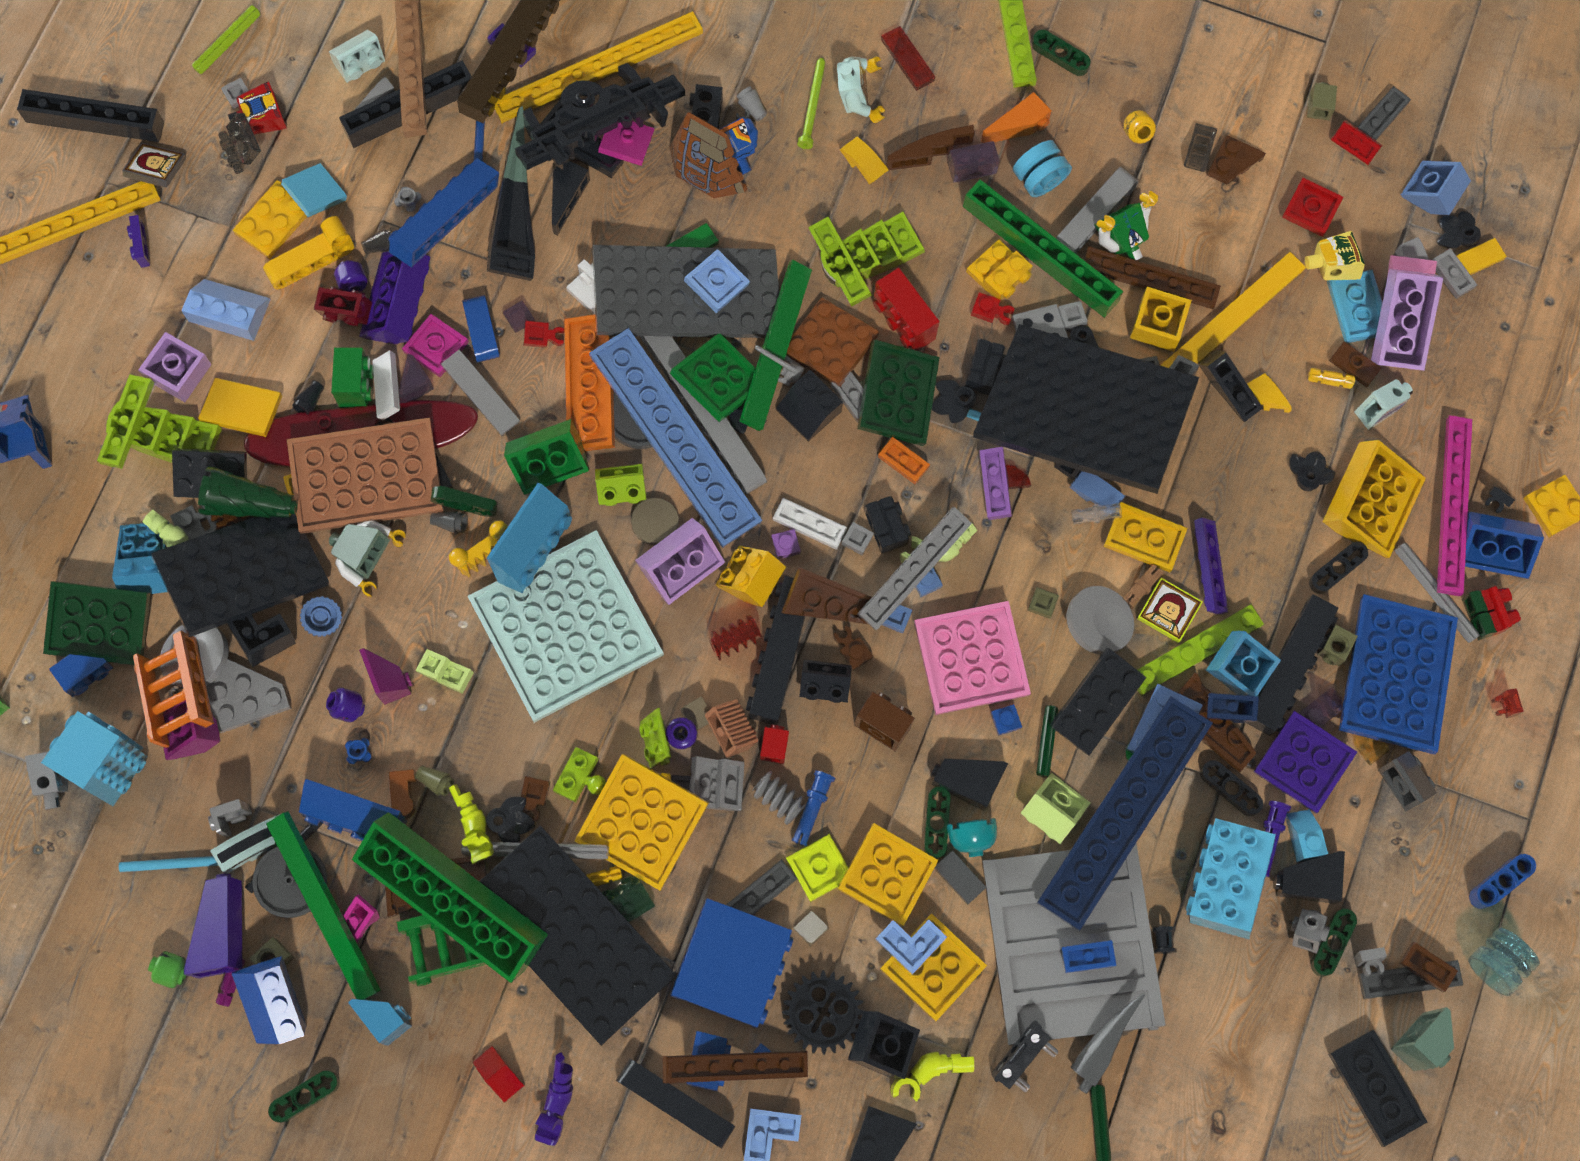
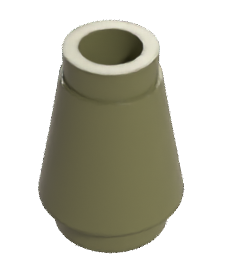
(435, 780)

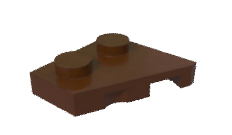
(1233, 159)

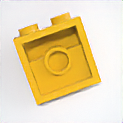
(1000, 270)

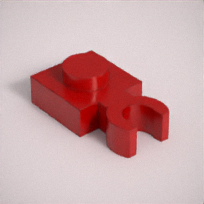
(988, 308)
(538, 335)

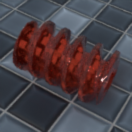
(735, 636)

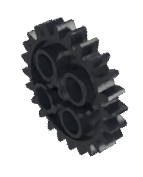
(803, 1001)

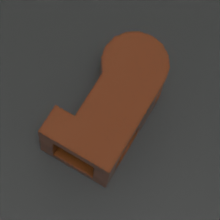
(401, 793)

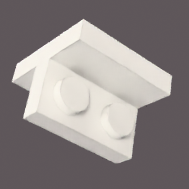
(583, 286)

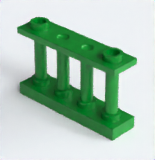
(412, 928)

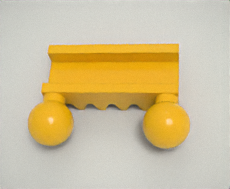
(477, 554)

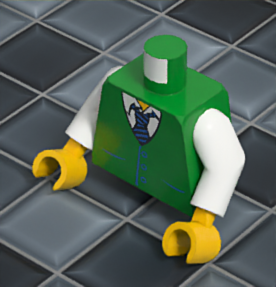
(1127, 227)

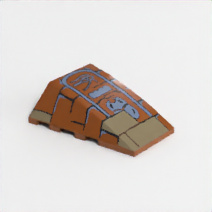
(705, 158)

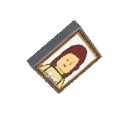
(153, 165)

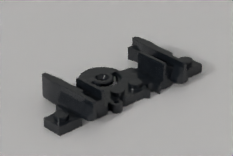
(583, 119)

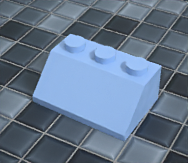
(225, 309)

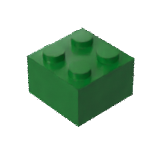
(351, 377)

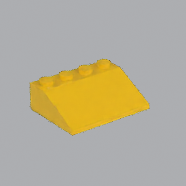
(1374, 498)

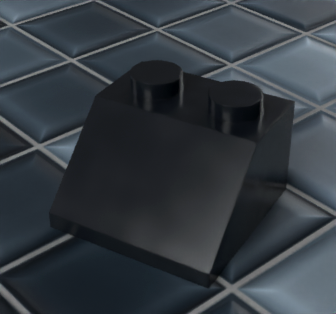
(809, 405)

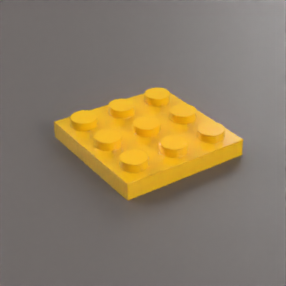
(887, 874)
(940, 977)

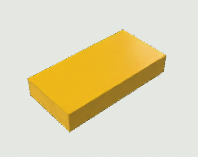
(1482, 256)

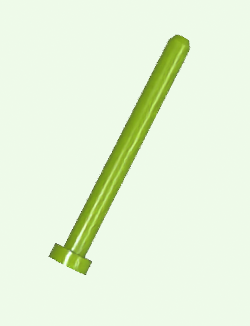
(805, 140)

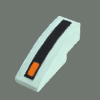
(244, 847)

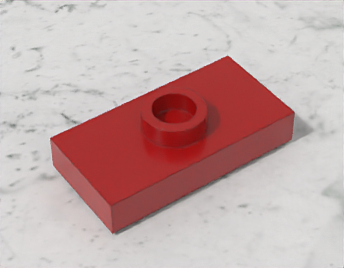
(1356, 142)

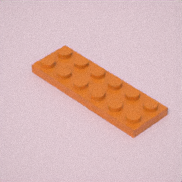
(587, 391)

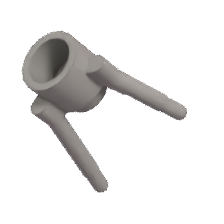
(791, 369)

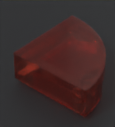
(1017, 478)

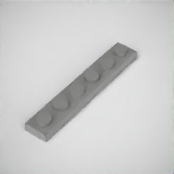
(914, 568)

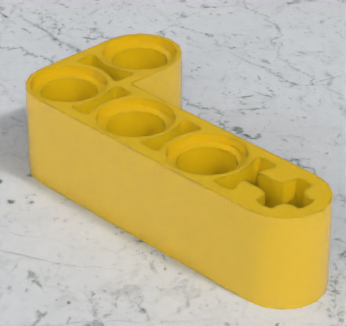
(311, 255)

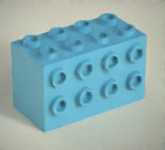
(95, 757)
(1230, 878)

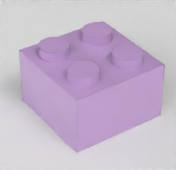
(175, 366)

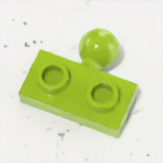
(577, 775)

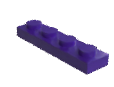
(1211, 566)

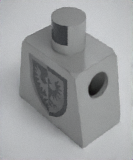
(40, 777)

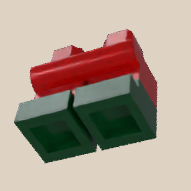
(1489, 611)

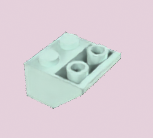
(357, 55)

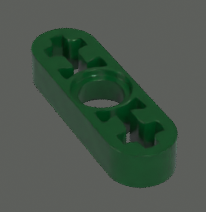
(1078, 55)
(464, 501)
(931, 804)
(1347, 929)
(283, 1100)

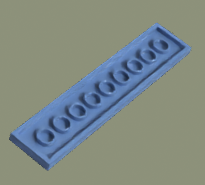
(675, 437)

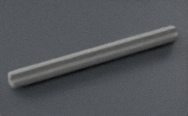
(578, 851)

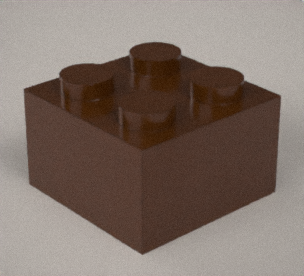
(884, 720)

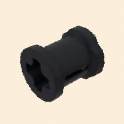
(1164, 940)

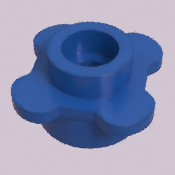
(352, 746)

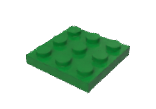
(716, 376)

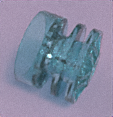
(1504, 961)

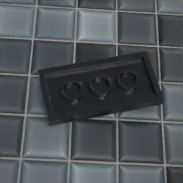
(1097, 701)
(1377, 1088)

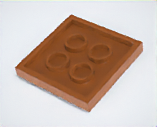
(831, 342)

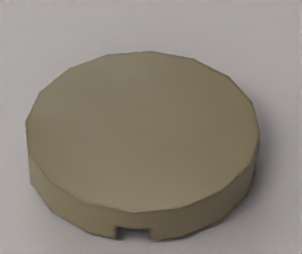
(654, 520)

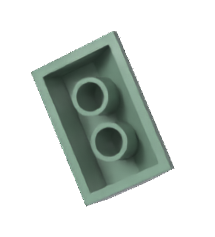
(1427, 1041)

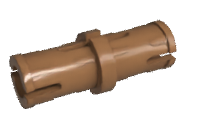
(1142, 586)

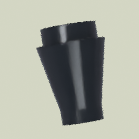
(308, 398)

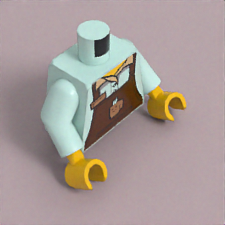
(853, 86)

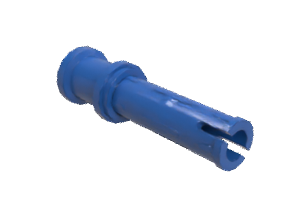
(816, 797)

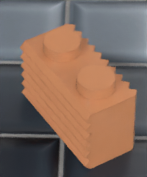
(731, 728)

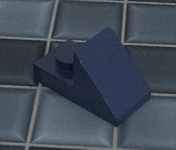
(1233, 707)

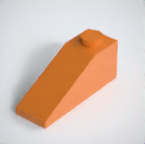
(1019, 121)

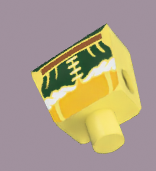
(1337, 258)

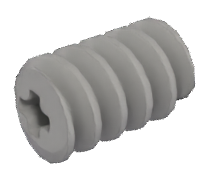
(778, 798)

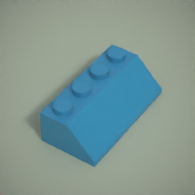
(529, 539)

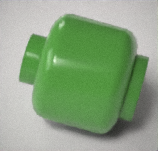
(167, 969)

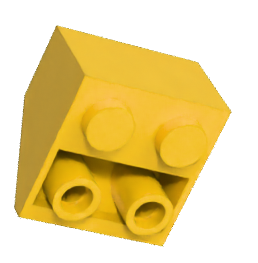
(751, 575)

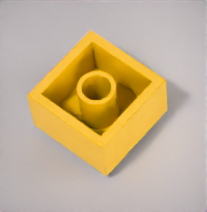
(1160, 319)

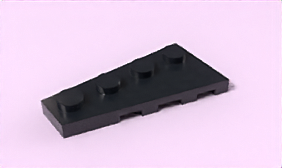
(881, 1136)

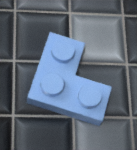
(911, 951)
(765, 1127)

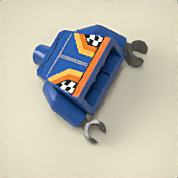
(743, 139)

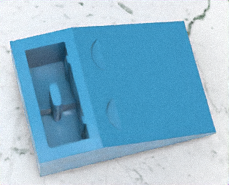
(134, 562)

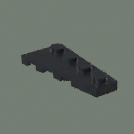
(589, 153)

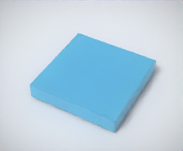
(314, 190)

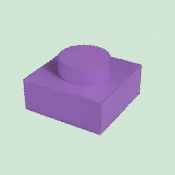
(786, 544)

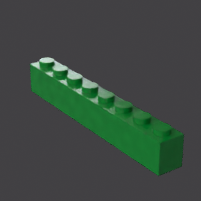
(1042, 248)

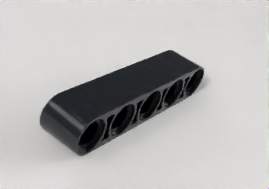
(675, 1103)

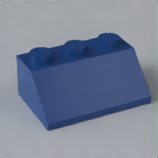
(1502, 544)
(270, 1002)

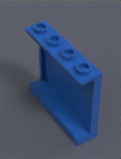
(732, 963)

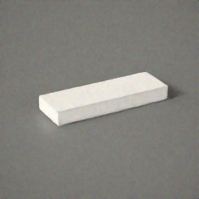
(386, 385)
(810, 523)

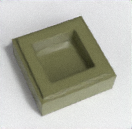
(1043, 603)

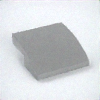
(718, 782)

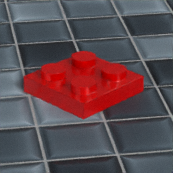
(1312, 207)

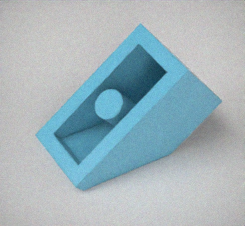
(1306, 836)

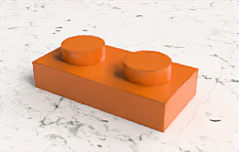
(903, 460)

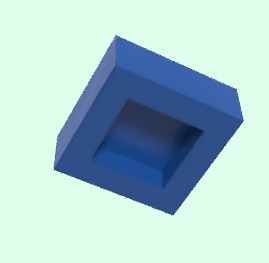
(1006, 720)

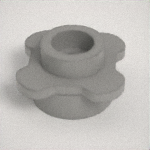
(404, 193)

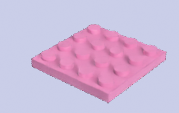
(972, 657)

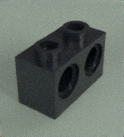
(711, 110)

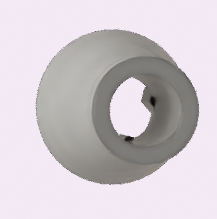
(750, 101)

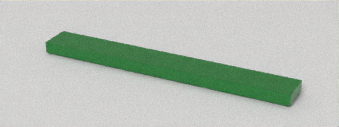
(777, 343)
(323, 906)

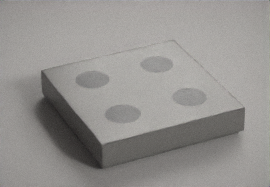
(1043, 319)

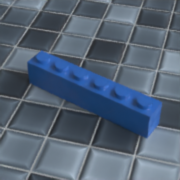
(443, 212)

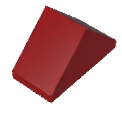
(498, 1074)

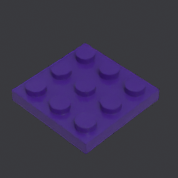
(1305, 762)

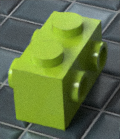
(620, 484)

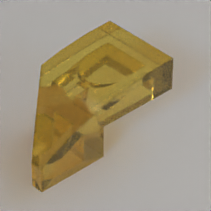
(1370, 749)

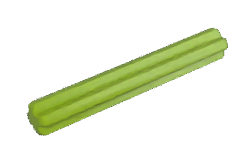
(226, 40)

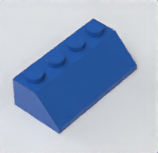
(341, 810)

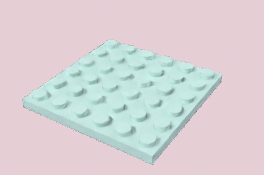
(567, 628)

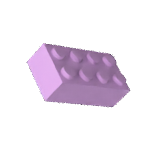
(1406, 319)

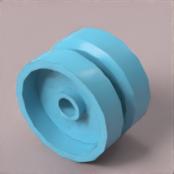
(1042, 168)

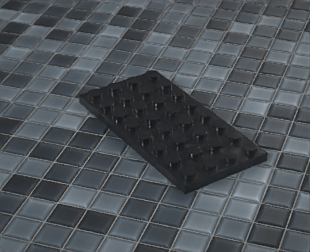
(591, 951)

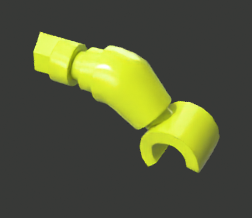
(474, 826)
(930, 1066)

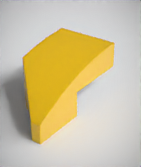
(1269, 394)

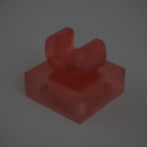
(1510, 702)

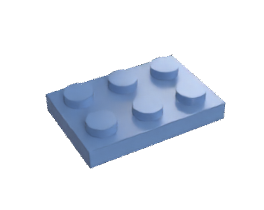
(1156, 703)

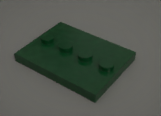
(898, 393)
(96, 622)

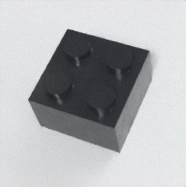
(884, 1044)

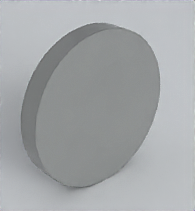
(1100, 620)
(212, 651)

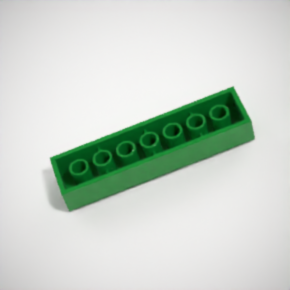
(449, 897)

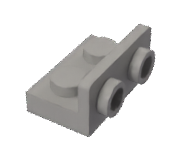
(229, 812)

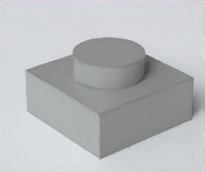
(234, 90)
(1072, 315)
(857, 538)

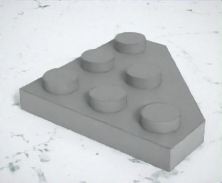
(244, 697)

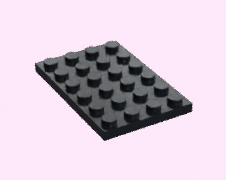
(238, 571)

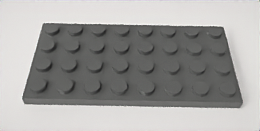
(648, 294)

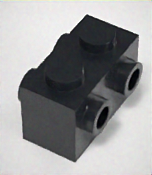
(825, 681)

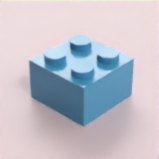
(1243, 664)

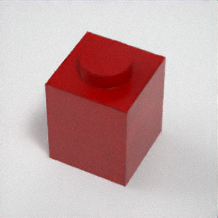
(774, 744)

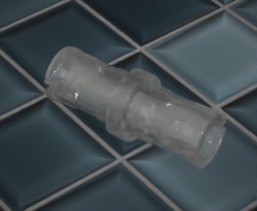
(1096, 513)

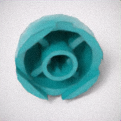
(973, 836)

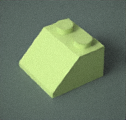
(1055, 808)

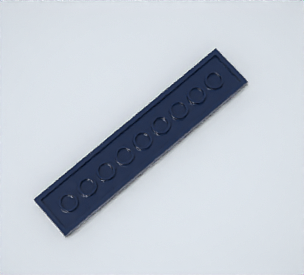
(1124, 813)

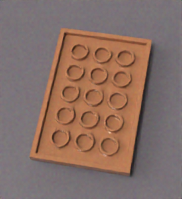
(364, 475)

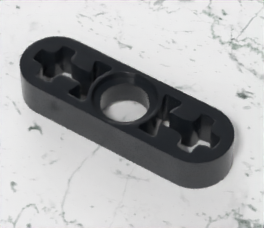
(1321, 573)
(1221, 771)

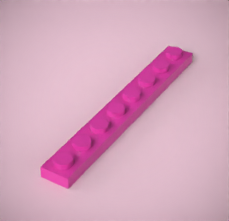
(1454, 506)

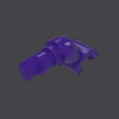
(556, 1103)

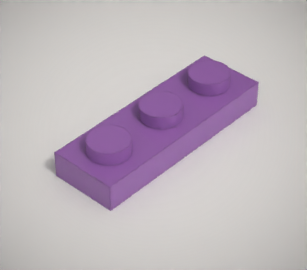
(995, 483)

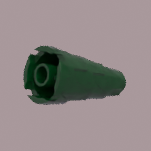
(238, 496)

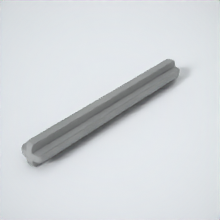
(1430, 585)

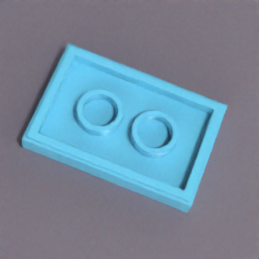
(1357, 306)

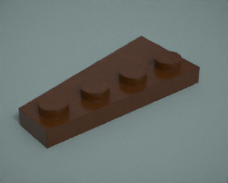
(1222, 735)

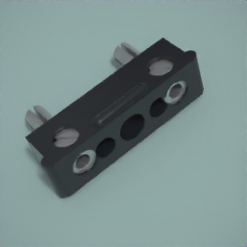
(1021, 1056)

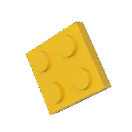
(1555, 505)

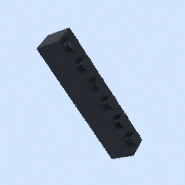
(385, 113)
(90, 115)
(1296, 658)
(776, 660)

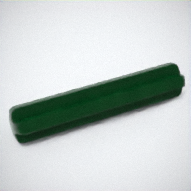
(1046, 742)
(1100, 1123)

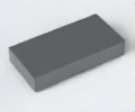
(960, 877)

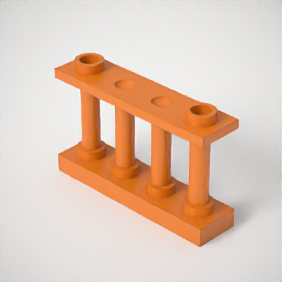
(193, 690)

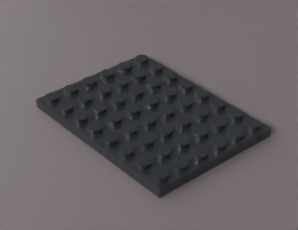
(1087, 408)

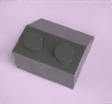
(1408, 781)

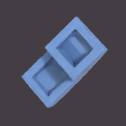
(1095, 489)

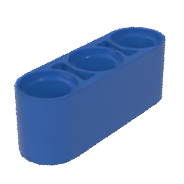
(480, 328)
(1513, 878)

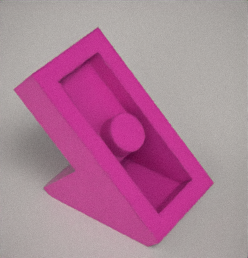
(360, 917)

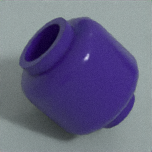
(350, 276)
(345, 705)
(673, 736)

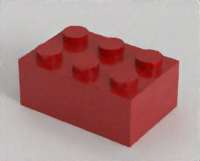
(905, 310)

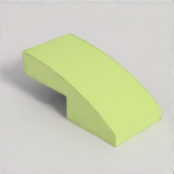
(444, 671)

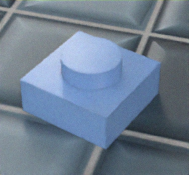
(929, 583)
(898, 619)

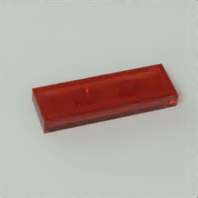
(908, 58)

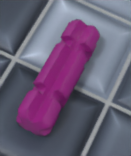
(228, 987)

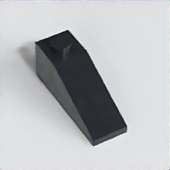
(566, 193)
(1230, 384)

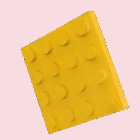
(642, 821)

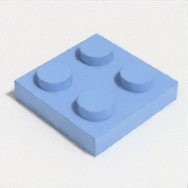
(716, 281)

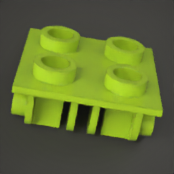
(656, 746)

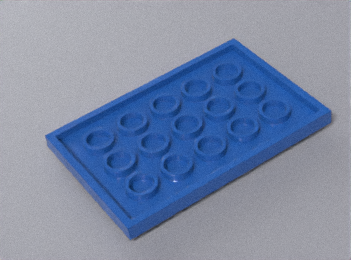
(1398, 674)

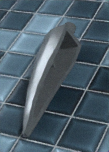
(1099, 1051)

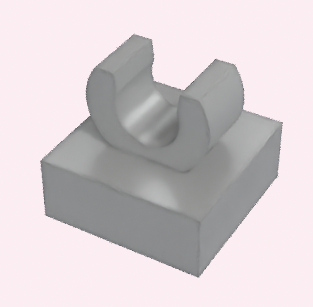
(1371, 957)

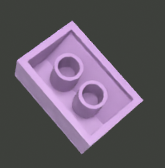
(680, 561)

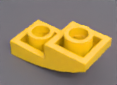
(866, 160)

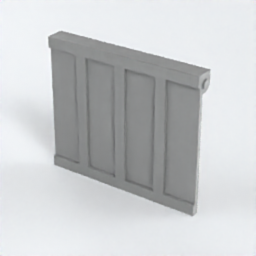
(1031, 956)

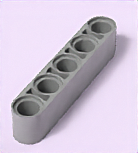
(1103, 203)

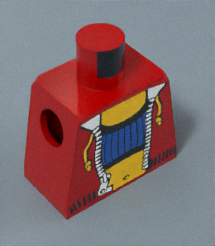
(261, 109)

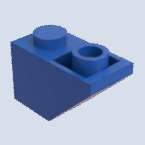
(78, 672)

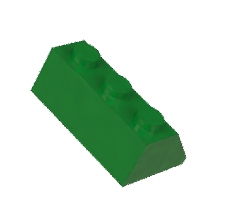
(546, 456)

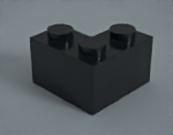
(261, 640)

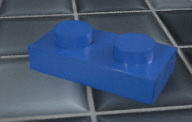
(1088, 956)

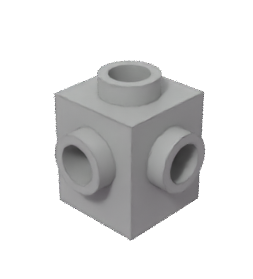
(1310, 930)

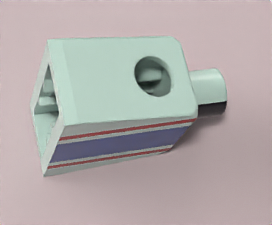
(1389, 397)

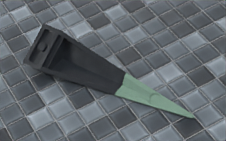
(511, 237)

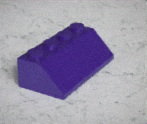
(395, 299)

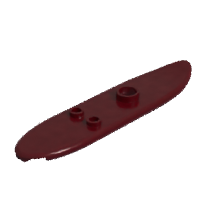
(448, 420)

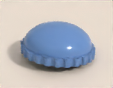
(320, 616)

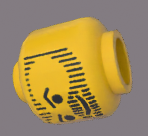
(1139, 127)

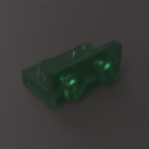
(630, 898)

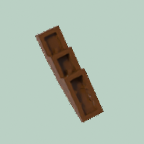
(923, 150)

